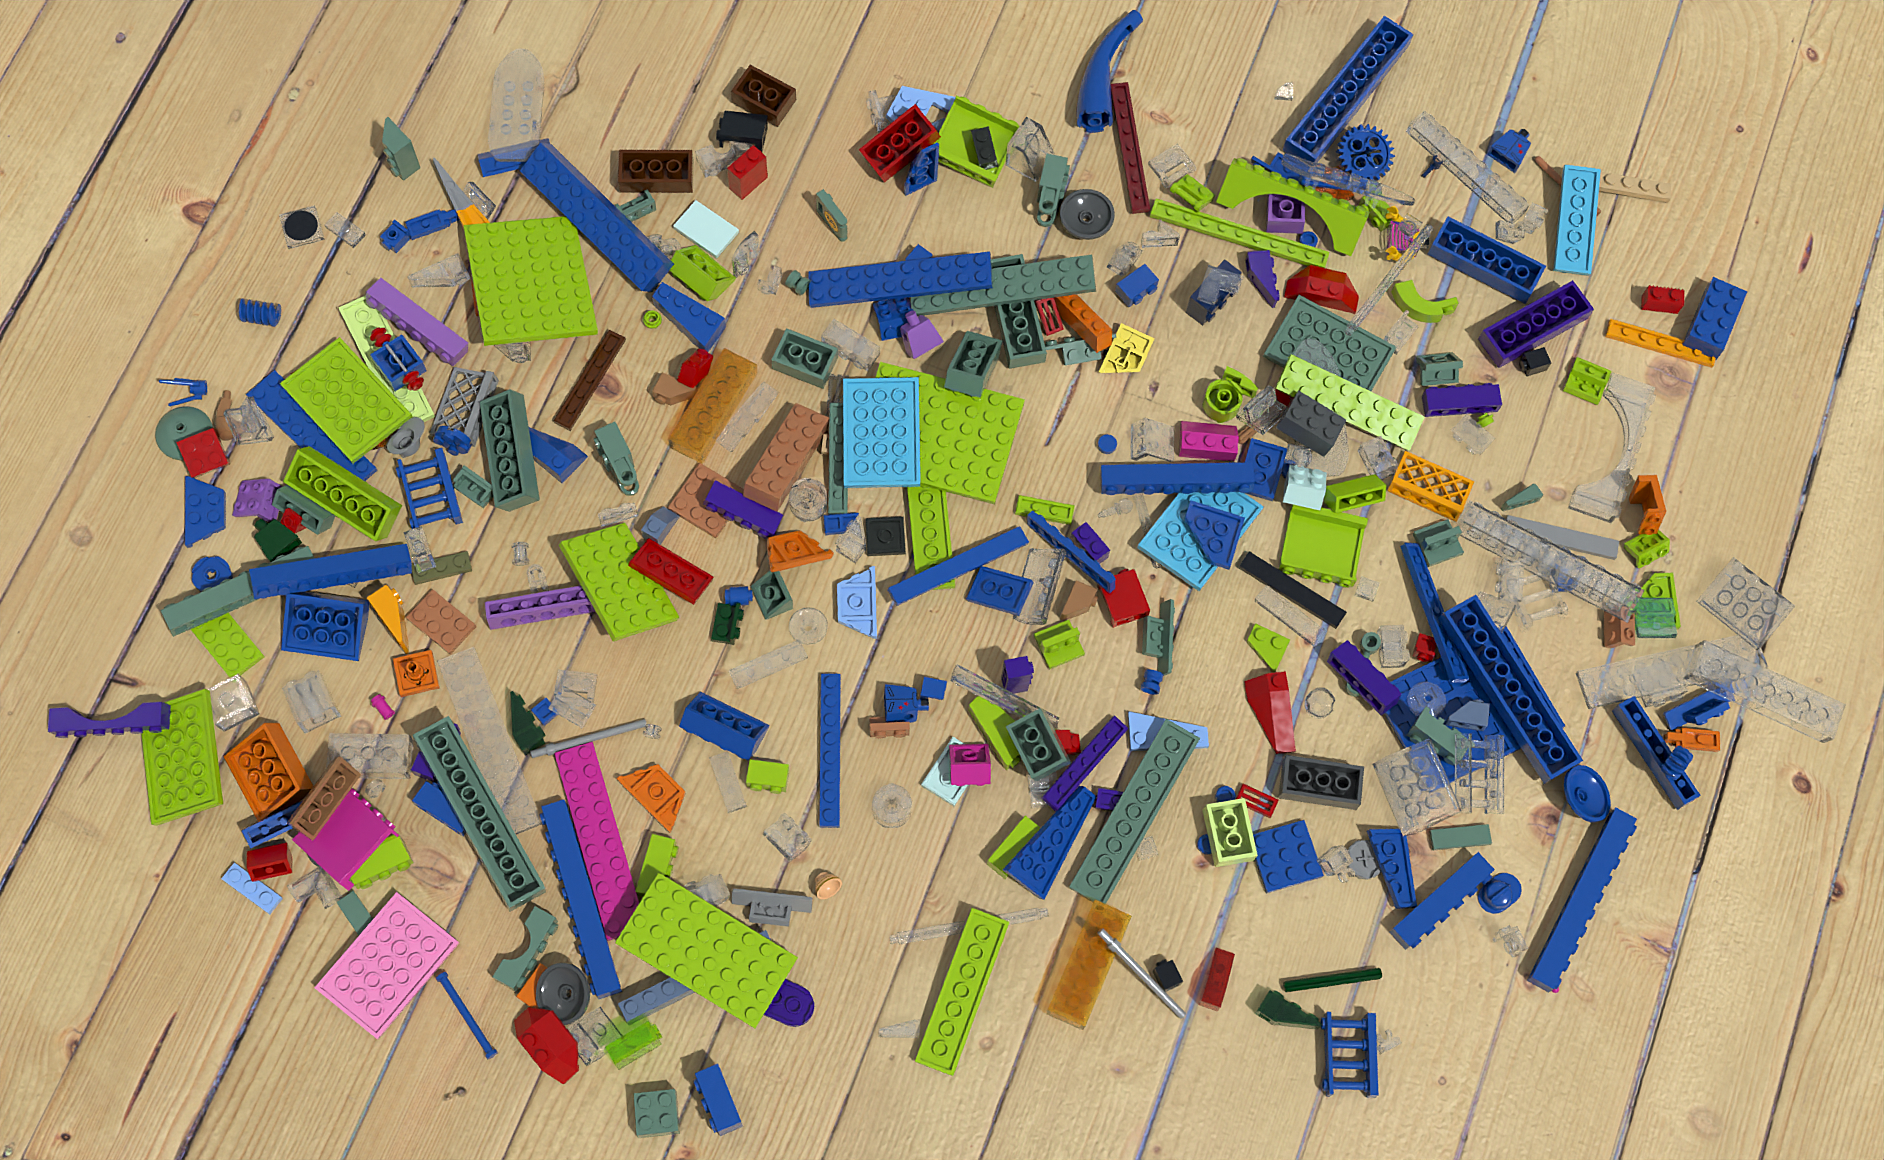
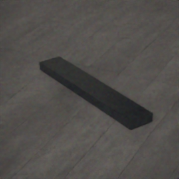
(1292, 590)

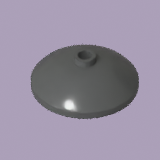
(1087, 205)
(554, 992)

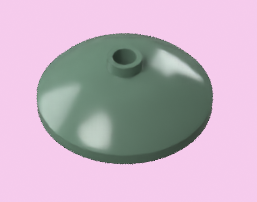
(167, 430)

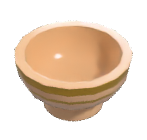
(827, 885)

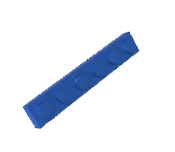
(1074, 554)

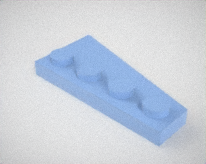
(1145, 728)

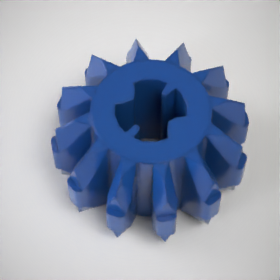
(1676, 762)

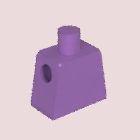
(919, 335)

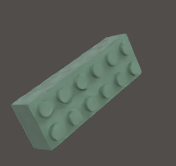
(1019, 325)
(509, 450)

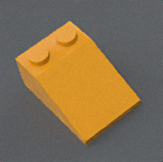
(388, 608)

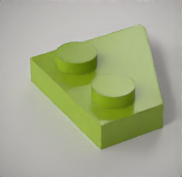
(1268, 645)

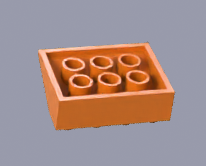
(268, 771)

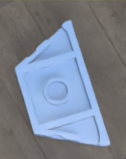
(858, 603)

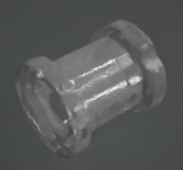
(520, 553)

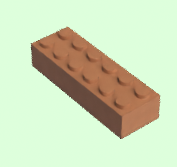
(786, 457)

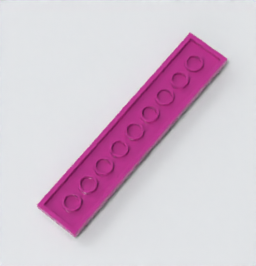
(598, 837)

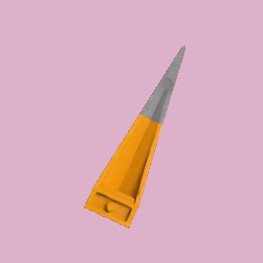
(464, 208)

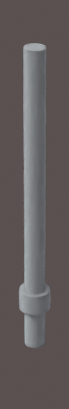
(552, 748)
(1115, 946)

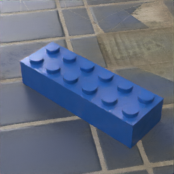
(1486, 260)

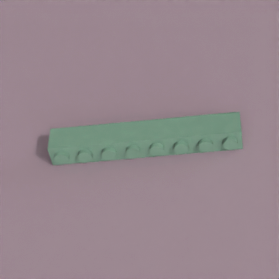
(220, 599)

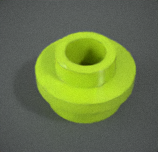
(649, 315)
(1485, 419)

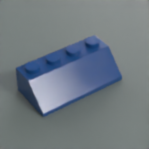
(723, 726)

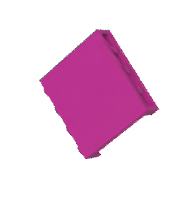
(347, 838)

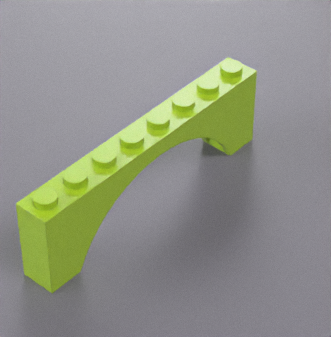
(1339, 215)

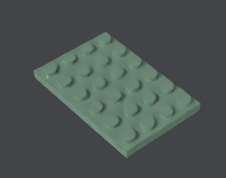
(1357, 356)

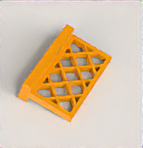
(1425, 496)

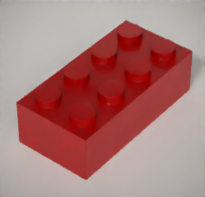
(899, 143)

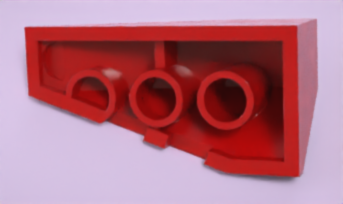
(1272, 706)

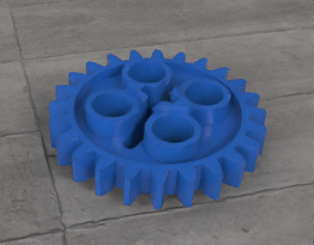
(1361, 138)

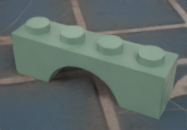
(513, 972)

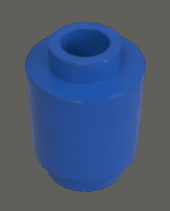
(738, 595)

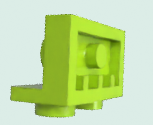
(1377, 214)
(1648, 548)

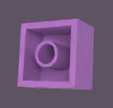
(1284, 214)

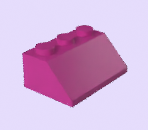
(1208, 441)

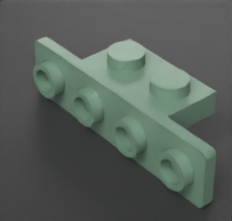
(1075, 350)
(1159, 637)

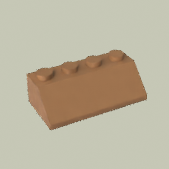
(324, 798)

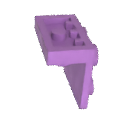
(256, 499)

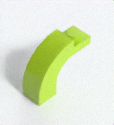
(1419, 308)

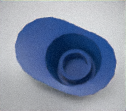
(1499, 893)

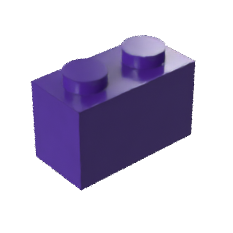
(1087, 539)

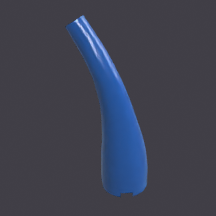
(1094, 96)

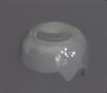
(1319, 703)

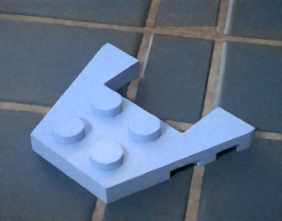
(923, 99)

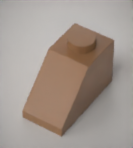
(671, 391)
(1079, 601)

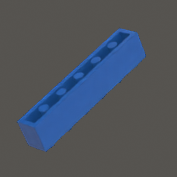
(1653, 751)
(1441, 901)

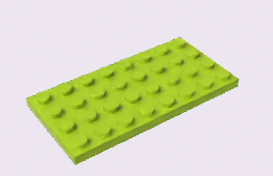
(706, 950)

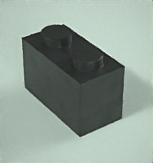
(984, 148)

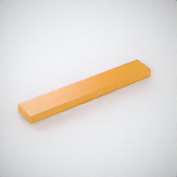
(1656, 342)

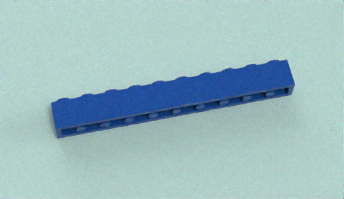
(1582, 899)
(581, 900)

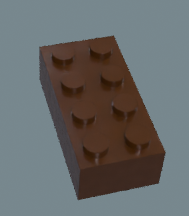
(655, 171)

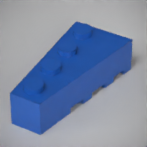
(689, 316)

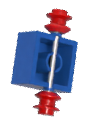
(397, 361)

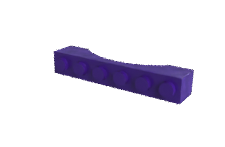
(148, 716)

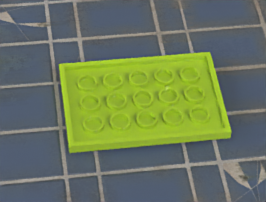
(346, 400)
(620, 595)
(183, 761)

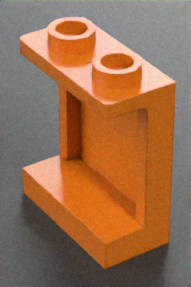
(1648, 494)

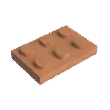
(441, 622)

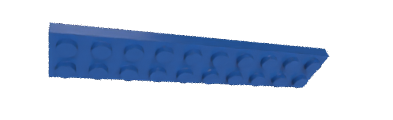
(900, 279)

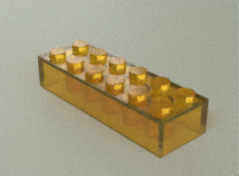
(713, 406)
(1087, 966)

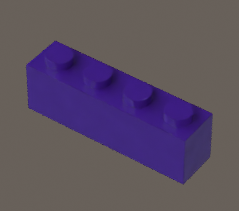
(1461, 400)
(743, 510)
(1364, 677)

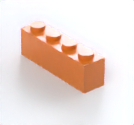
(1084, 321)

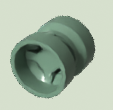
(797, 282)

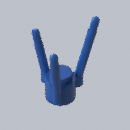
(197, 387)

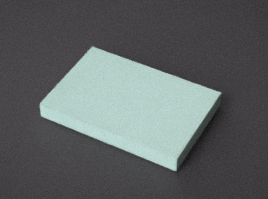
(706, 229)
(939, 780)

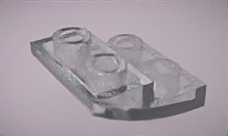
(746, 251)

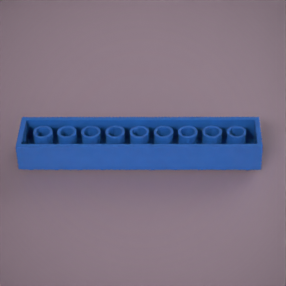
(1348, 91)
(596, 217)
(1510, 689)

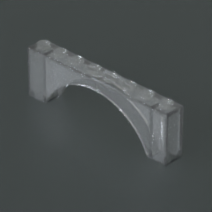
(1632, 403)

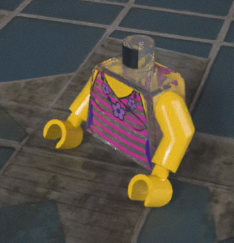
(1396, 240)

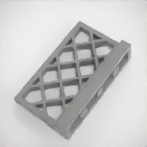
(474, 421)

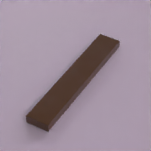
(589, 380)

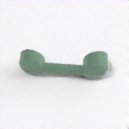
(1367, 648)

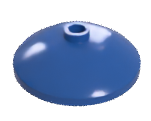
(1587, 793)

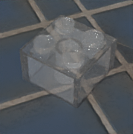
(232, 703)

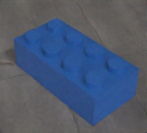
(1715, 318)

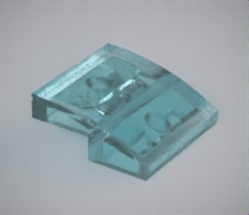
(1655, 618)

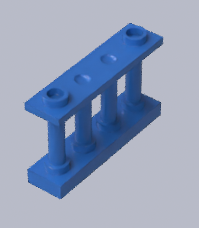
(442, 478)
(1368, 1065)

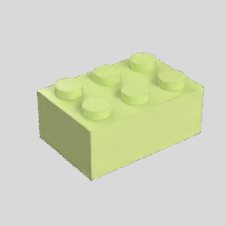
(1229, 832)

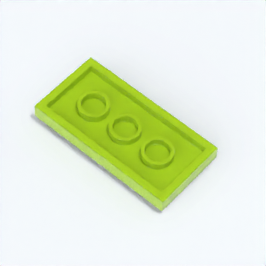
(228, 644)

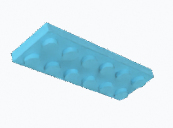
(1577, 220)

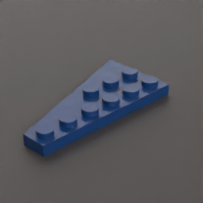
(1045, 852)

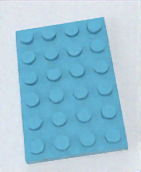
(881, 432)
(1174, 544)

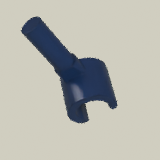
(1433, 165)

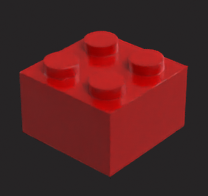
(203, 453)

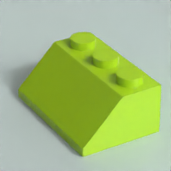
(701, 272)
(386, 859)

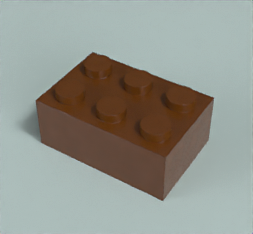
(763, 95)

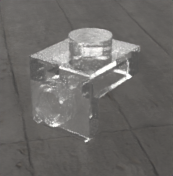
(1509, 232)
(1298, 455)

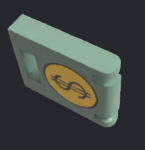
(831, 215)

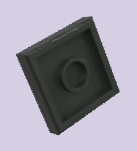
(885, 536)

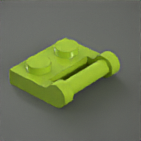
(1192, 192)

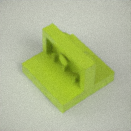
(1059, 644)

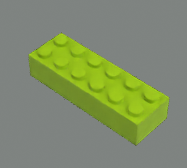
(342, 493)

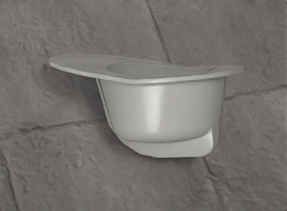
(407, 438)

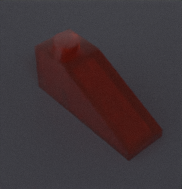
(1217, 980)

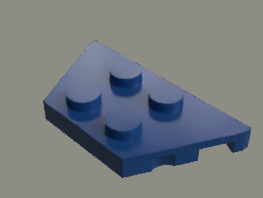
(203, 510)

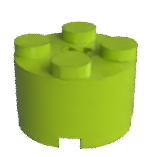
(1222, 400)

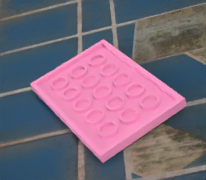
(387, 965)

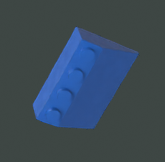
(324, 625)

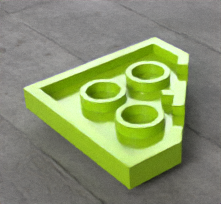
(1662, 586)

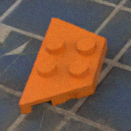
(794, 550)
(656, 793)

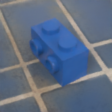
(1137, 285)

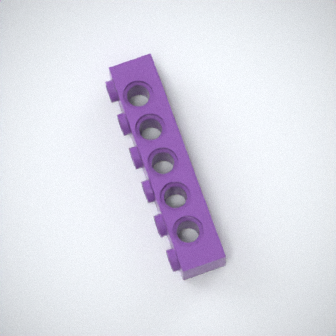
(537, 607)

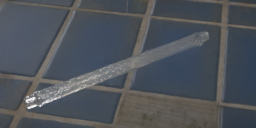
(1388, 280)
(958, 927)

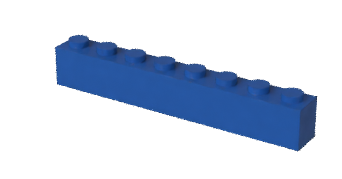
(1177, 478)
(330, 571)

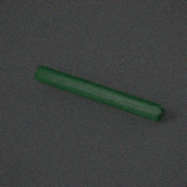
(1332, 979)

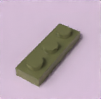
(445, 567)

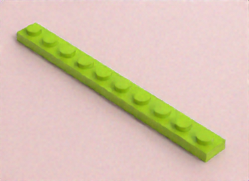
(1238, 234)

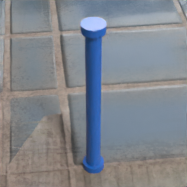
(490, 1053)

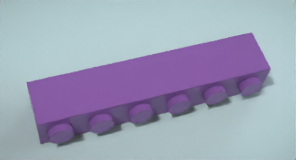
(416, 322)

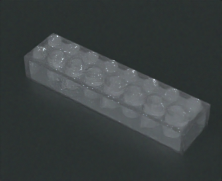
(1764, 691)

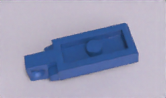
(430, 223)

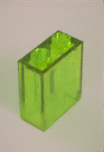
(634, 1044)

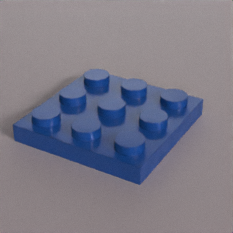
(1286, 857)

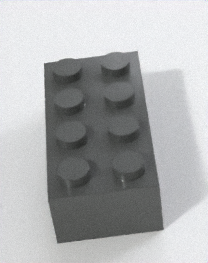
(1321, 782)

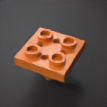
(414, 666)

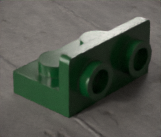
(726, 623)

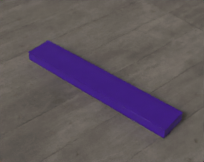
(1084, 763)

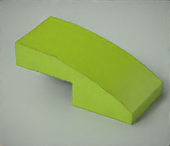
(1247, 386)

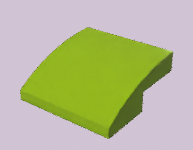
(1587, 380)

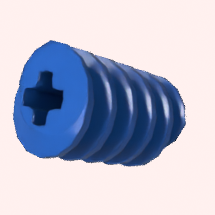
(258, 313)

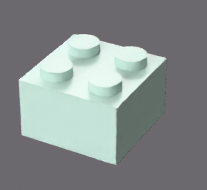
(1305, 487)

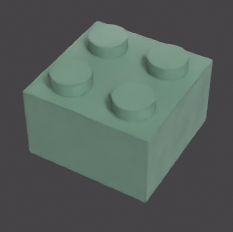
(656, 1113)

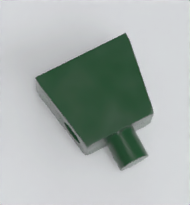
(275, 539)

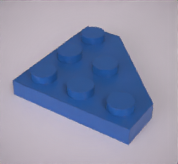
(1215, 532)

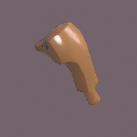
(220, 422)

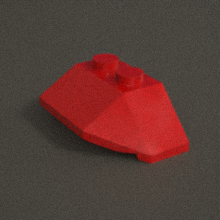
(1324, 288)
(548, 1043)

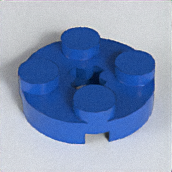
(454, 440)
(206, 565)

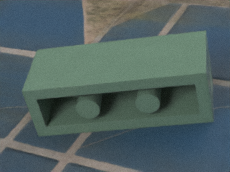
(314, 516)

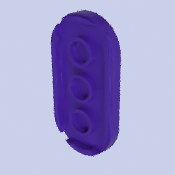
(791, 1005)

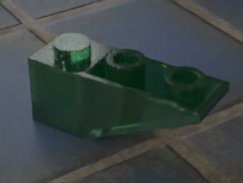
(523, 728)
(1280, 1012)

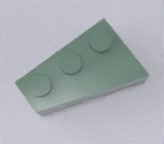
(1442, 737)

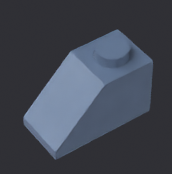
(659, 525)
(1471, 716)

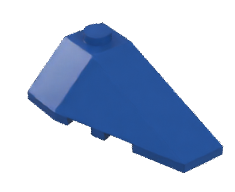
(922, 169)
(555, 455)

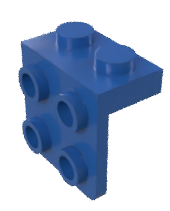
(891, 316)

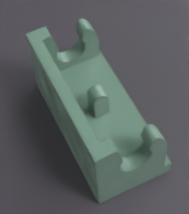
(638, 207)
(473, 487)

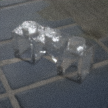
(714, 162)

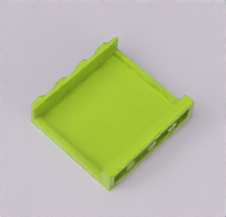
(957, 143)
(1323, 545)

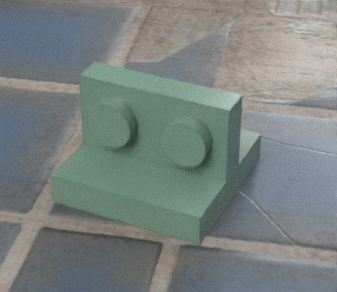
(1439, 368)
(1439, 542)

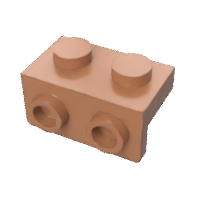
(1618, 631)
(881, 729)

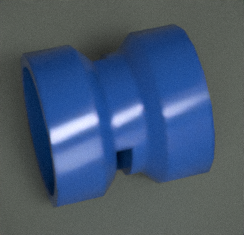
(1151, 682)

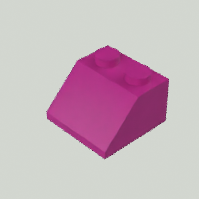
(970, 764)

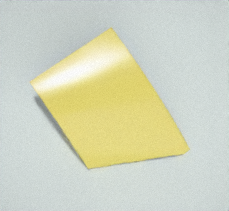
(1127, 351)

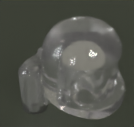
(667, 246)

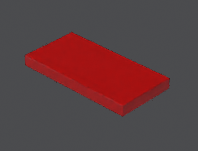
(671, 571)

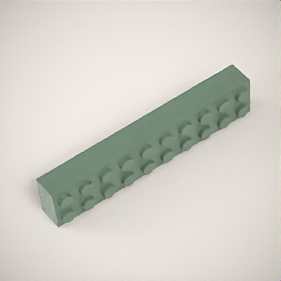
(479, 813)

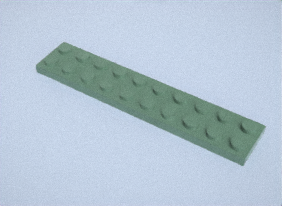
(1017, 285)
(1134, 812)

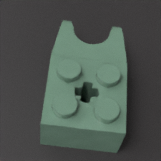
(1052, 186)
(616, 456)

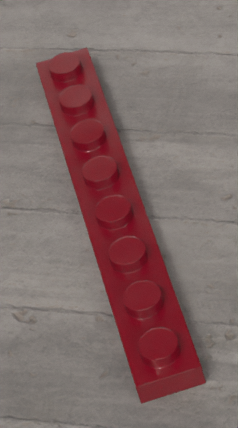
(1130, 148)

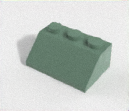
(399, 151)

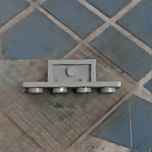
(771, 907)

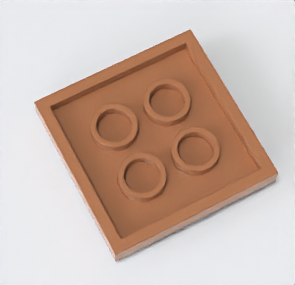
(690, 500)

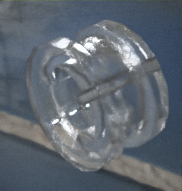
(652, 731)

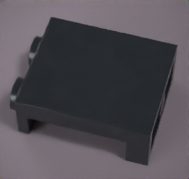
(743, 128)

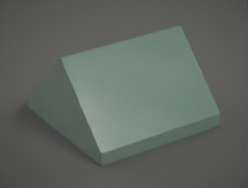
(772, 595)

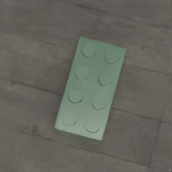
(973, 364)

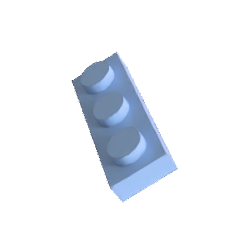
(254, 891)

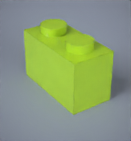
(767, 776)

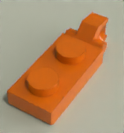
(1694, 739)

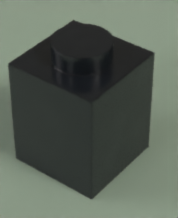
(1535, 361)
(1167, 975)

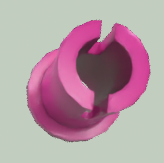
(382, 706)

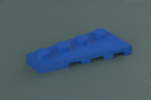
(1395, 864)

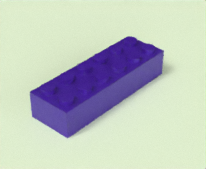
(1535, 324)

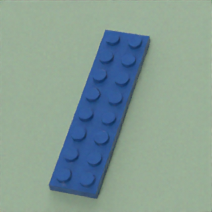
(300, 427)

